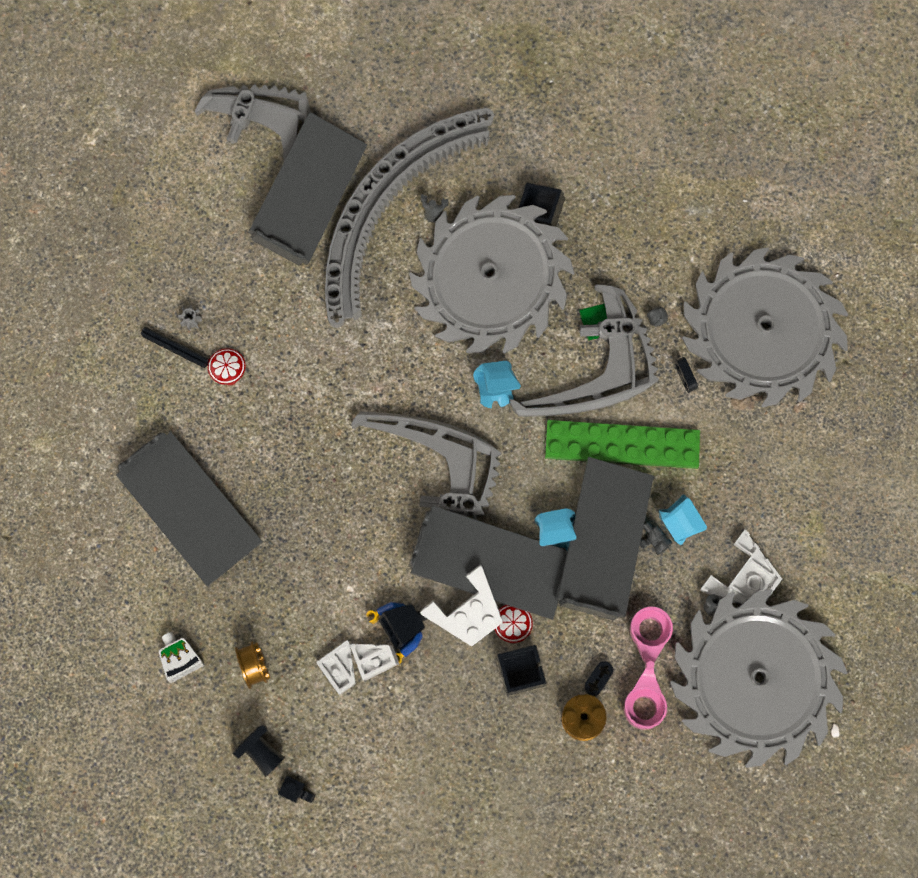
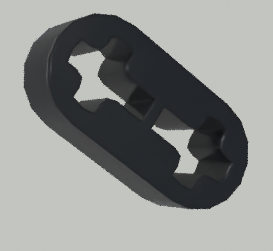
(686, 374)
(602, 681)

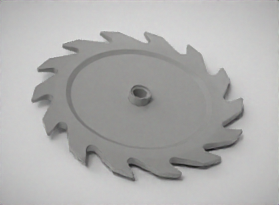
(495, 305)
(757, 357)
(724, 685)

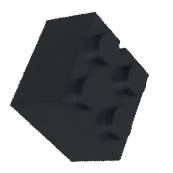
(545, 198)
(520, 670)

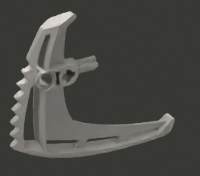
(274, 116)
(620, 364)
(459, 458)

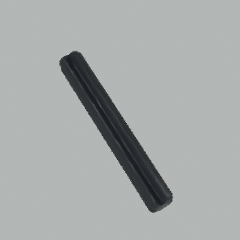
(174, 347)

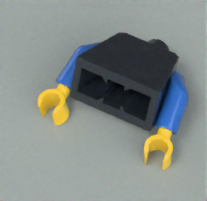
(402, 626)

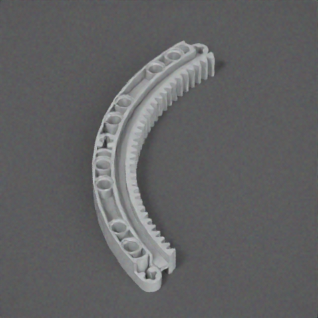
(419, 151)

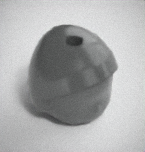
(657, 316)
(711, 604)

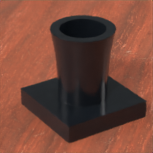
(259, 751)

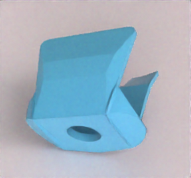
(495, 383)
(682, 519)
(556, 528)

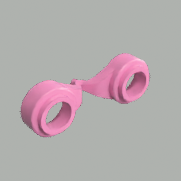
(647, 684)

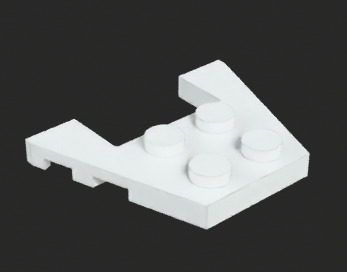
(754, 576)
(472, 618)

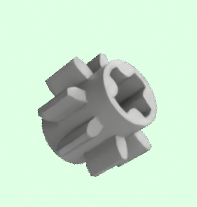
(189, 312)

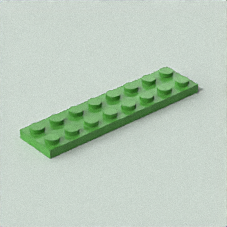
(623, 444)

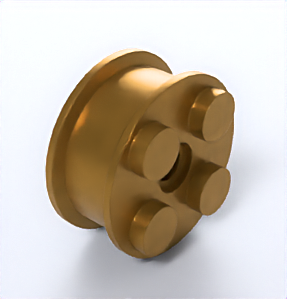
(252, 664)
(592, 709)

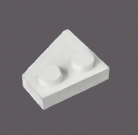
(373, 659)
(339, 668)

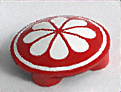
(226, 366)
(515, 626)

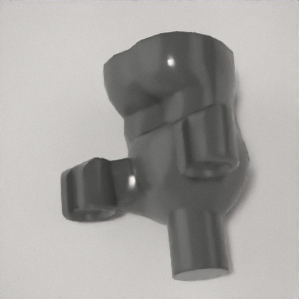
(432, 209)
(656, 538)

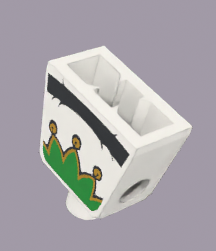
(178, 658)

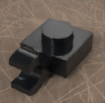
(293, 790)

